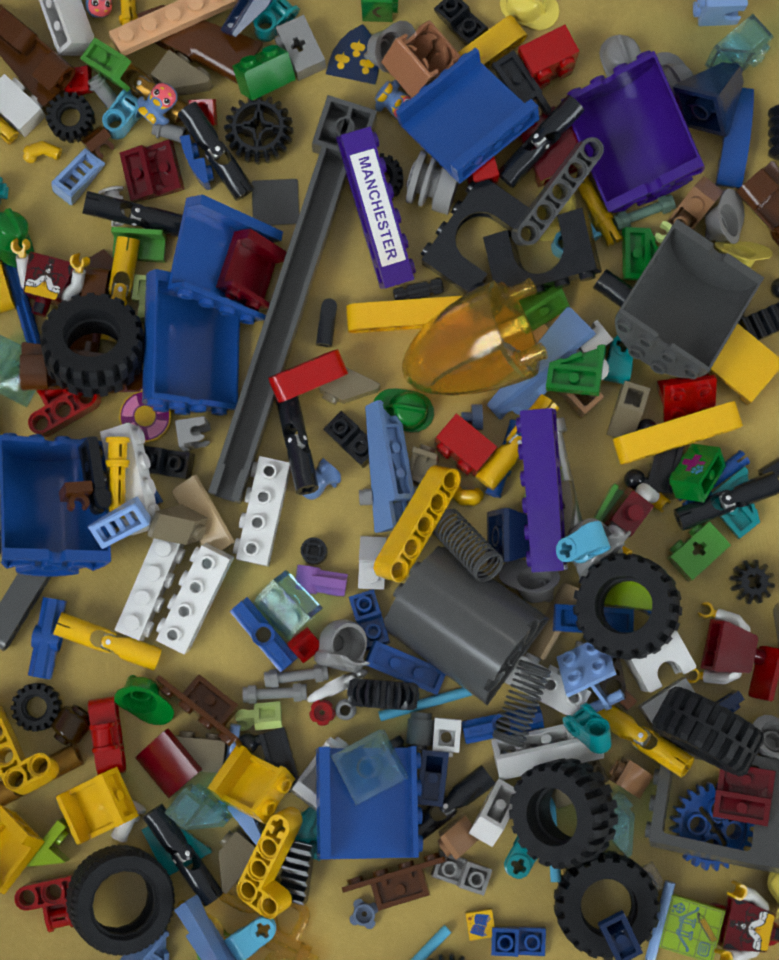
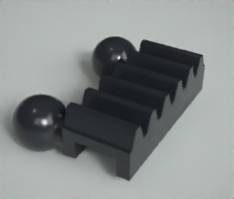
(766, 321)
(660, 467)
(275, 749)
(298, 870)

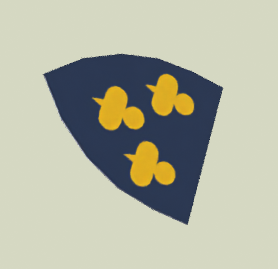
(348, 58)

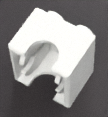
(646, 669)

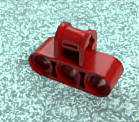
(308, 375)
(53, 402)
(106, 735)
(52, 906)

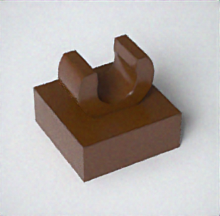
(96, 140)
(76, 492)

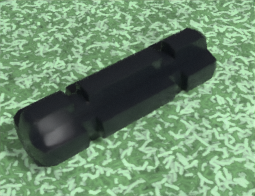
(419, 290)

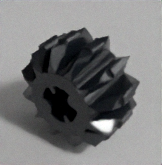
(761, 581)

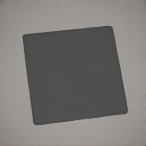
(275, 201)

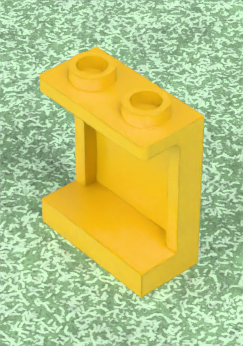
(745, 364)
(251, 784)
(97, 806)
(17, 846)

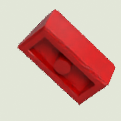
(765, 676)

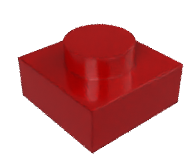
(79, 83)
(209, 108)
(304, 645)

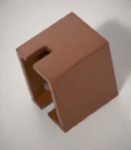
(628, 702)

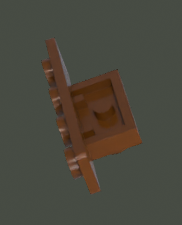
(208, 703)
(398, 886)

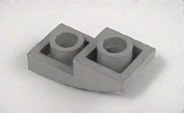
(463, 873)

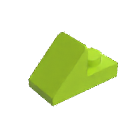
(48, 852)

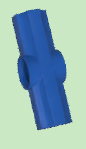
(252, 620)
(43, 642)
(482, 727)

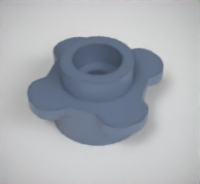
(357, 918)

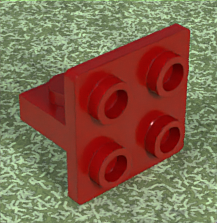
(686, 395)

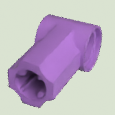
(320, 581)

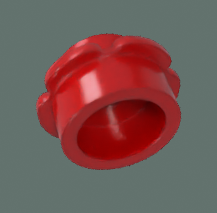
(315, 715)

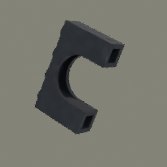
(483, 200)
(577, 261)

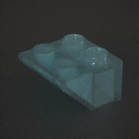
(196, 810)

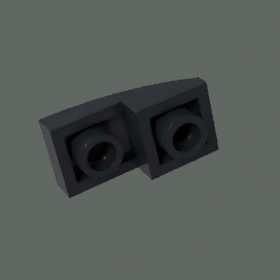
(460, 20)
(349, 437)
(170, 462)

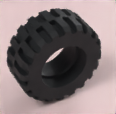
(89, 316)
(595, 589)
(708, 731)
(592, 806)
(575, 883)

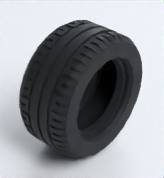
(146, 926)

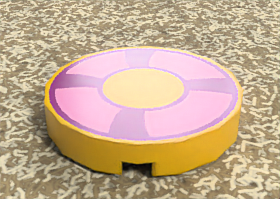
(150, 422)

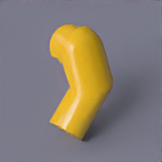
(41, 148)
(468, 497)

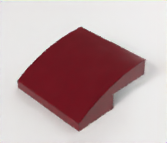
(151, 171)
(168, 763)
(745, 797)

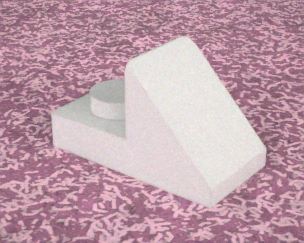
(368, 552)

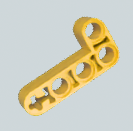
(19, 764)
(258, 883)

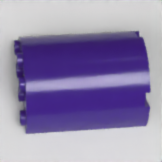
(641, 132)

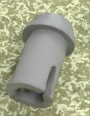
(102, 89)
(168, 131)
(338, 710)

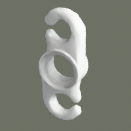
(335, 686)

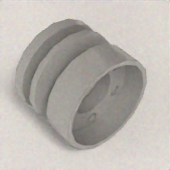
(431, 182)

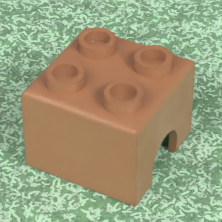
(419, 58)

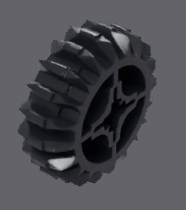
(248, 129)
(383, 694)

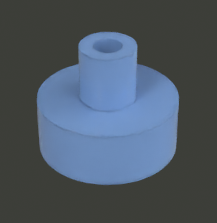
(474, 417)

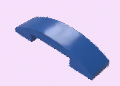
(736, 145)

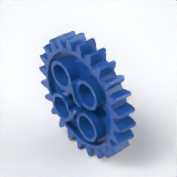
(690, 809)

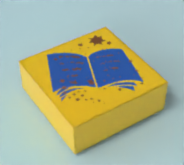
(480, 924)

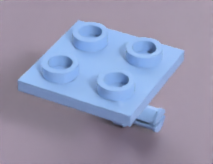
(586, 668)

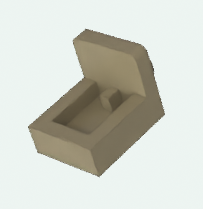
(421, 461)

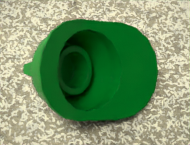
(11, 227)
(409, 406)
(142, 699)

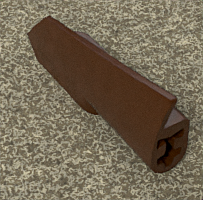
(209, 46)
(32, 60)
(762, 196)
(96, 281)
(36, 377)

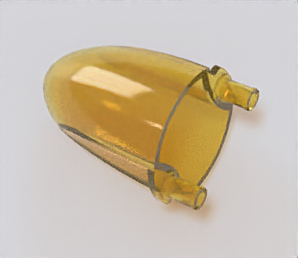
(476, 344)

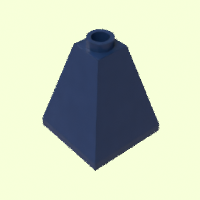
(711, 98)
(506, 534)

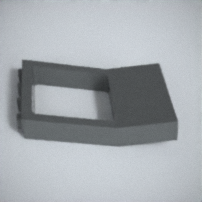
(765, 841)

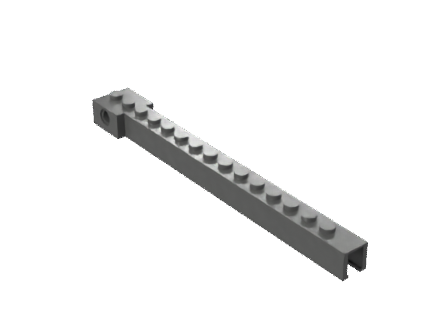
(288, 297)

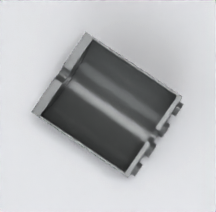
(685, 305)
(462, 624)

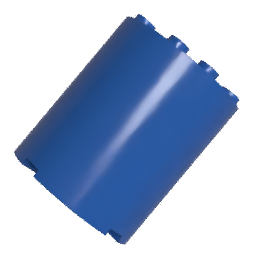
(187, 353)
(34, 525)

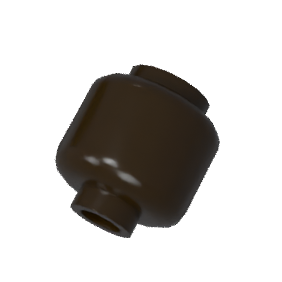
(71, 724)

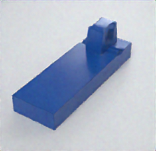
(618, 618)
(405, 667)

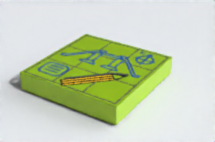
(692, 928)

